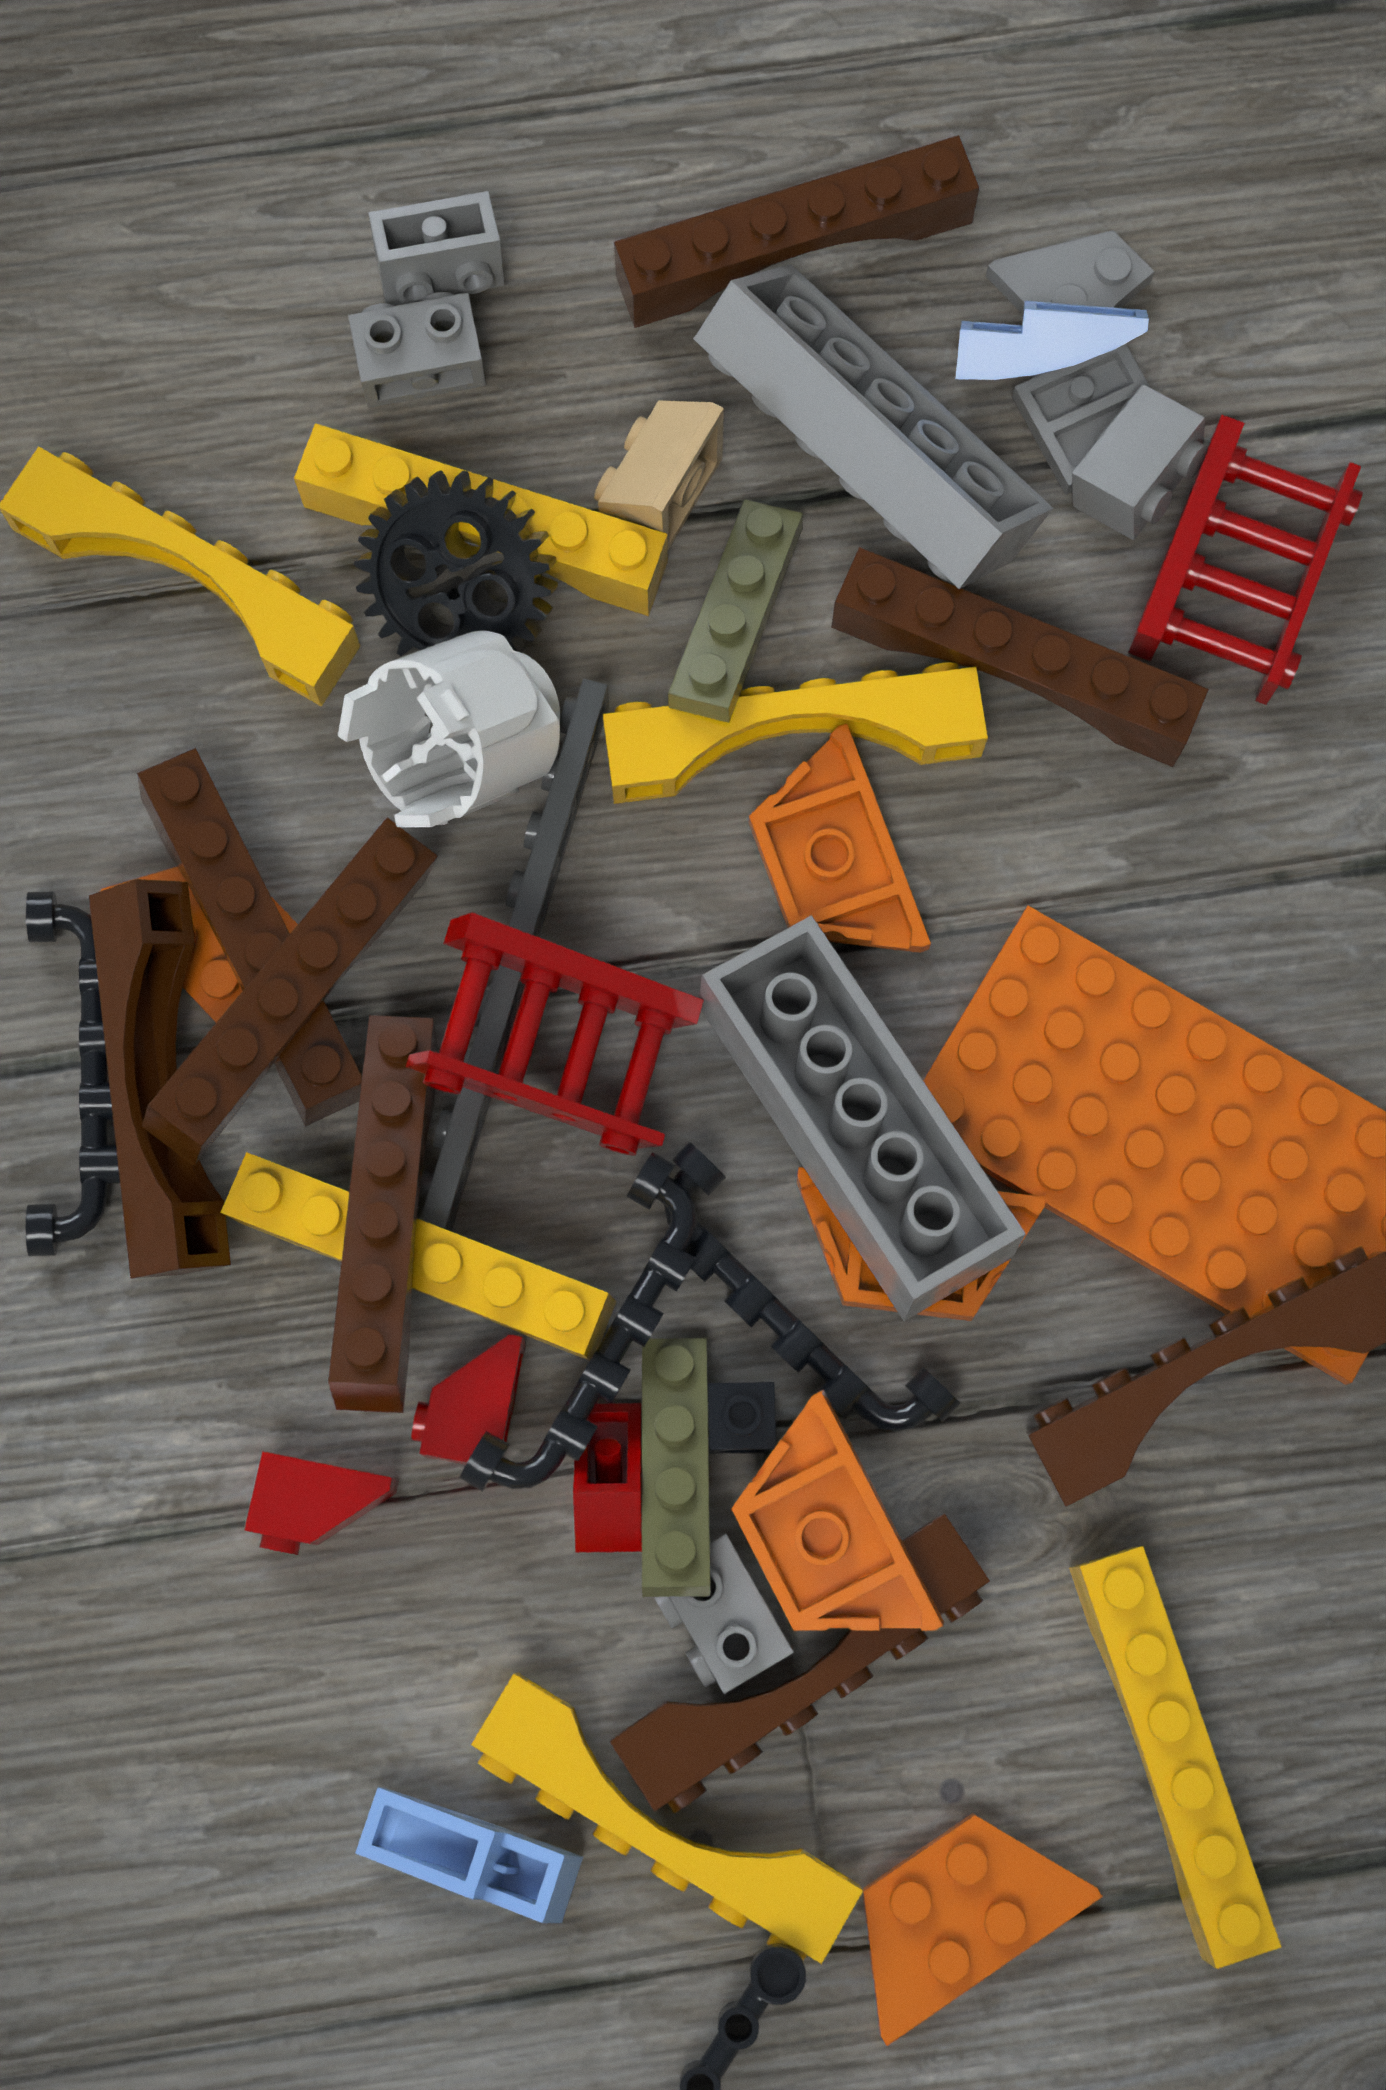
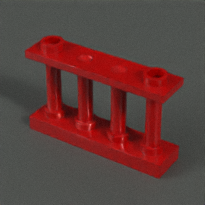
(1208, 515)
(600, 990)

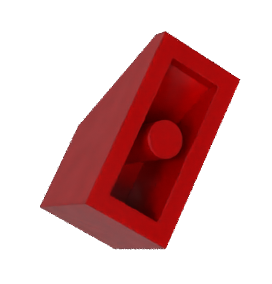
(470, 1403)
(610, 1482)
(309, 1500)

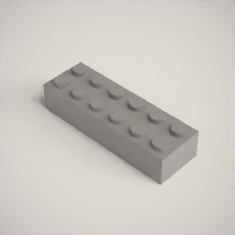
(871, 424)
(859, 1118)

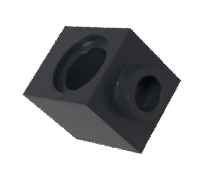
(741, 1417)

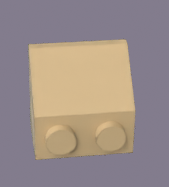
(665, 466)

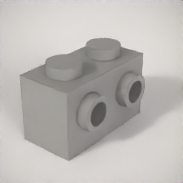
(437, 248)
(417, 349)
(1139, 462)
(731, 1626)

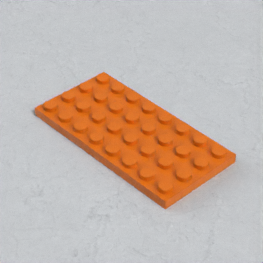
(1162, 1126)

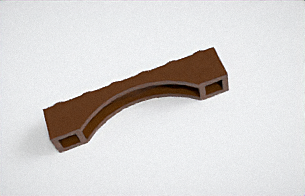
(888, 198)
(934, 619)
(245, 921)
(141, 964)
(287, 991)
(381, 1220)
(1097, 1439)
(687, 1741)

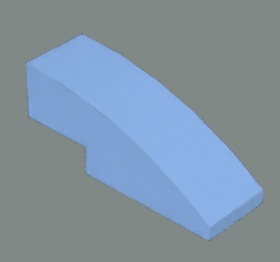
(1047, 340)
(469, 1856)

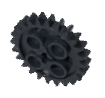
(430, 523)

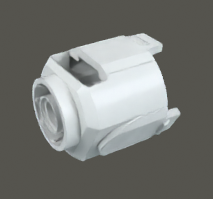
(488, 735)

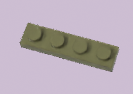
(735, 611)
(675, 1468)

